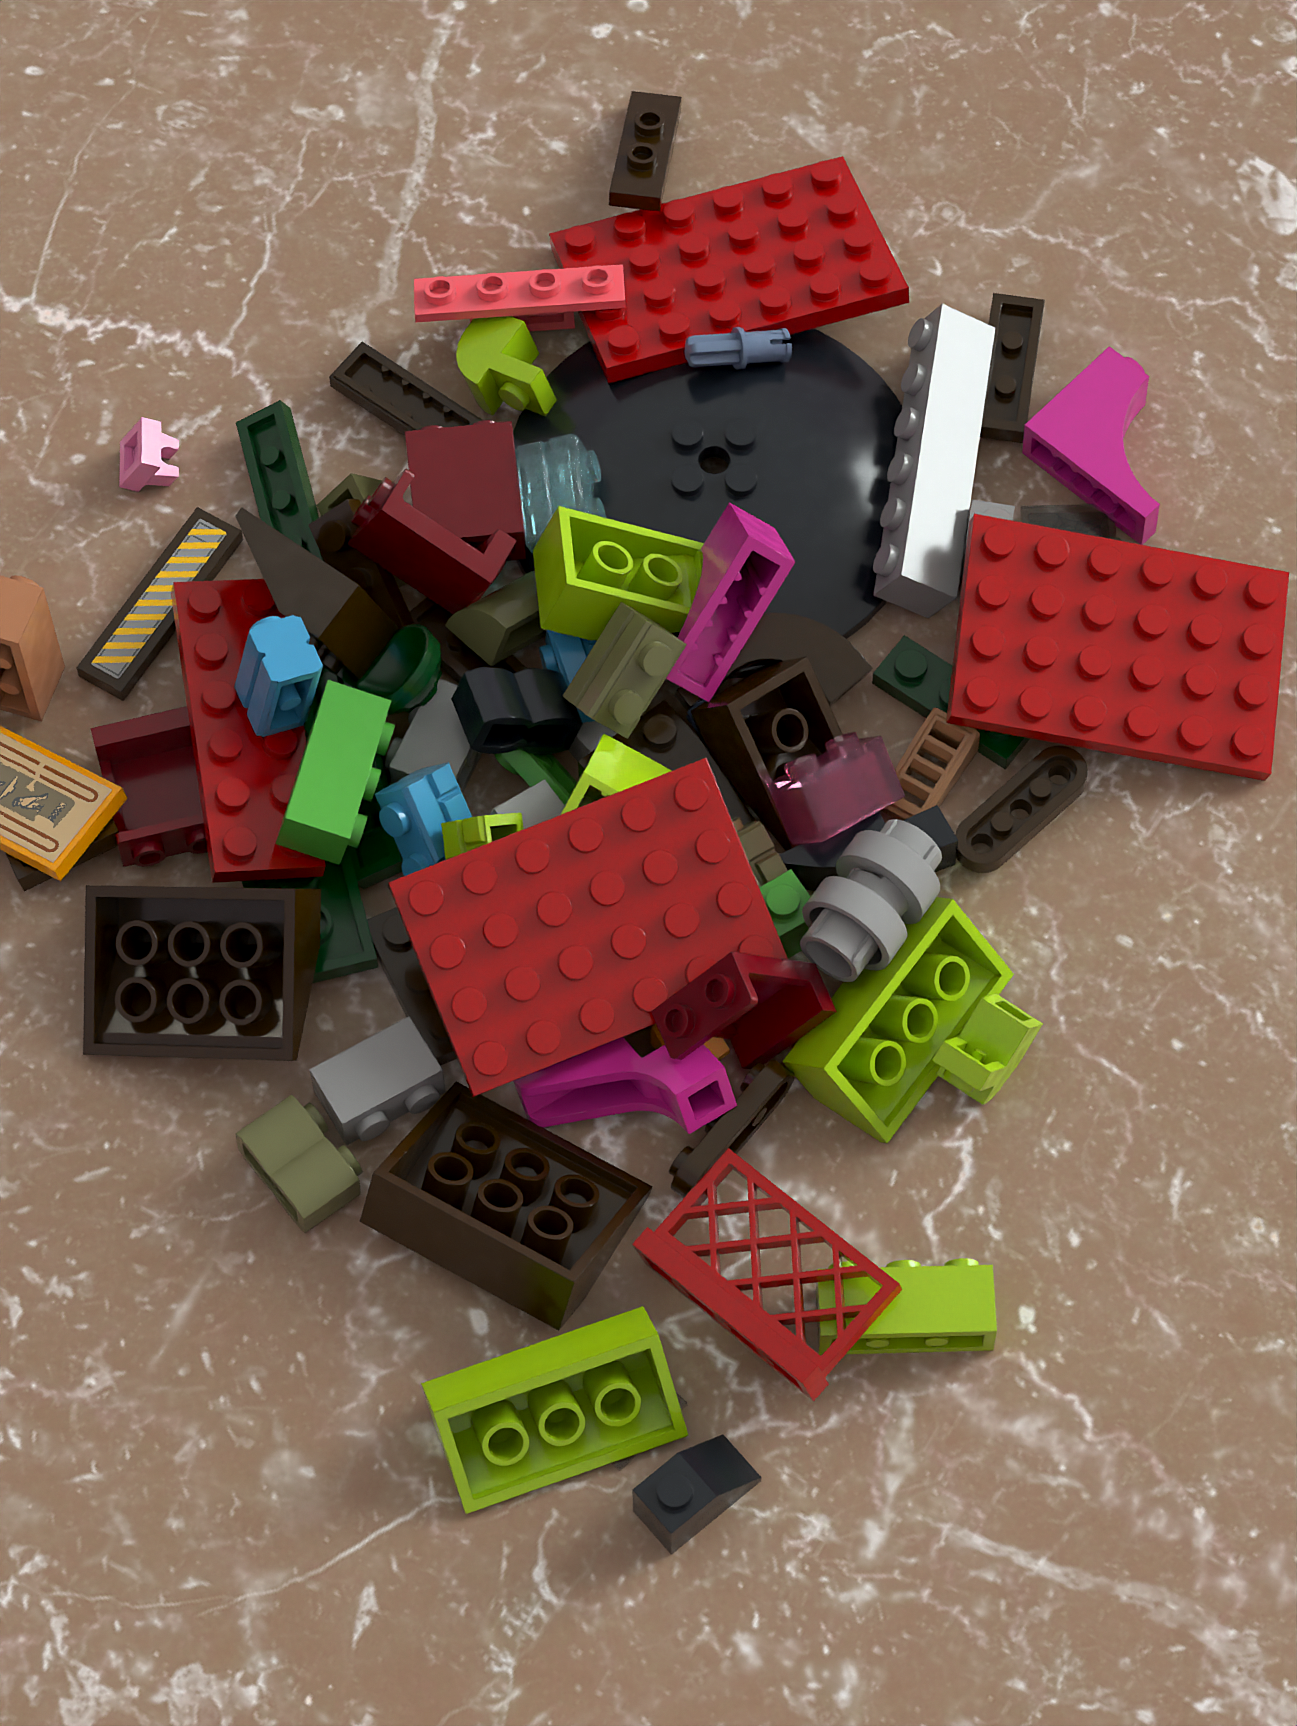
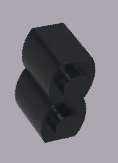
(516, 711)

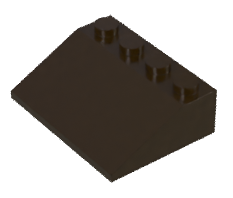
(198, 971)
(504, 1204)

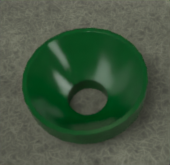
(405, 670)

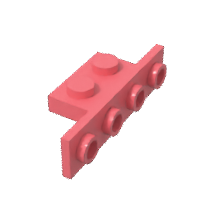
(538, 297)

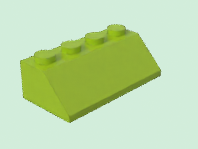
(879, 1046)
(555, 1409)

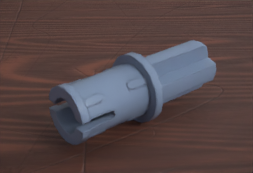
(738, 348)

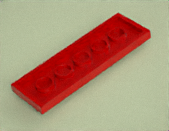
(239, 774)

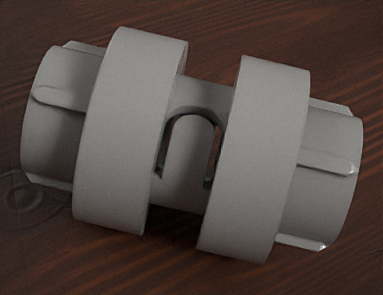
(862, 912)

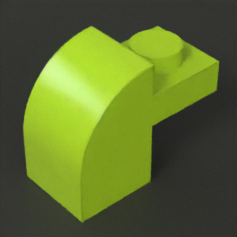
(497, 366)
(987, 1048)

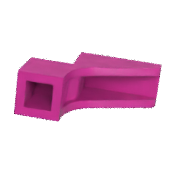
(620, 1081)

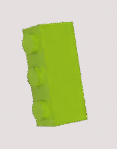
(935, 1311)

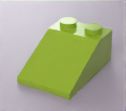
(596, 563)

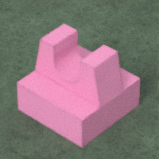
(142, 455)

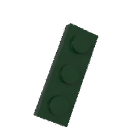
(924, 682)

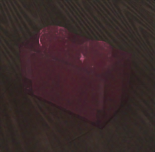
(836, 788)

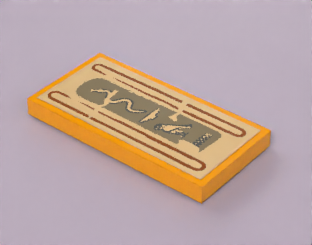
(50, 805)

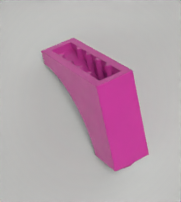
(1082, 443)
(737, 582)

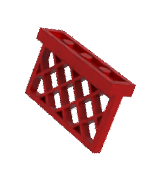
(746, 1317)

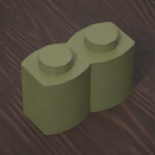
(299, 1162)

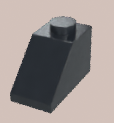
(692, 1490)

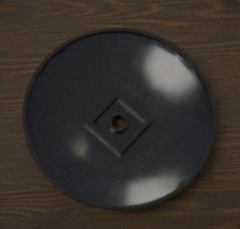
(801, 449)

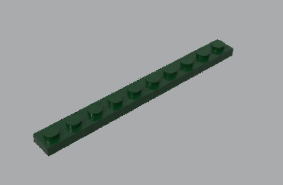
(288, 506)

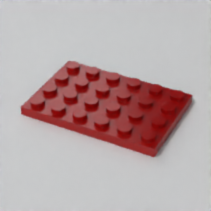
(745, 256)
(1118, 647)
(582, 924)

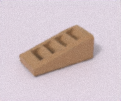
(944, 741)

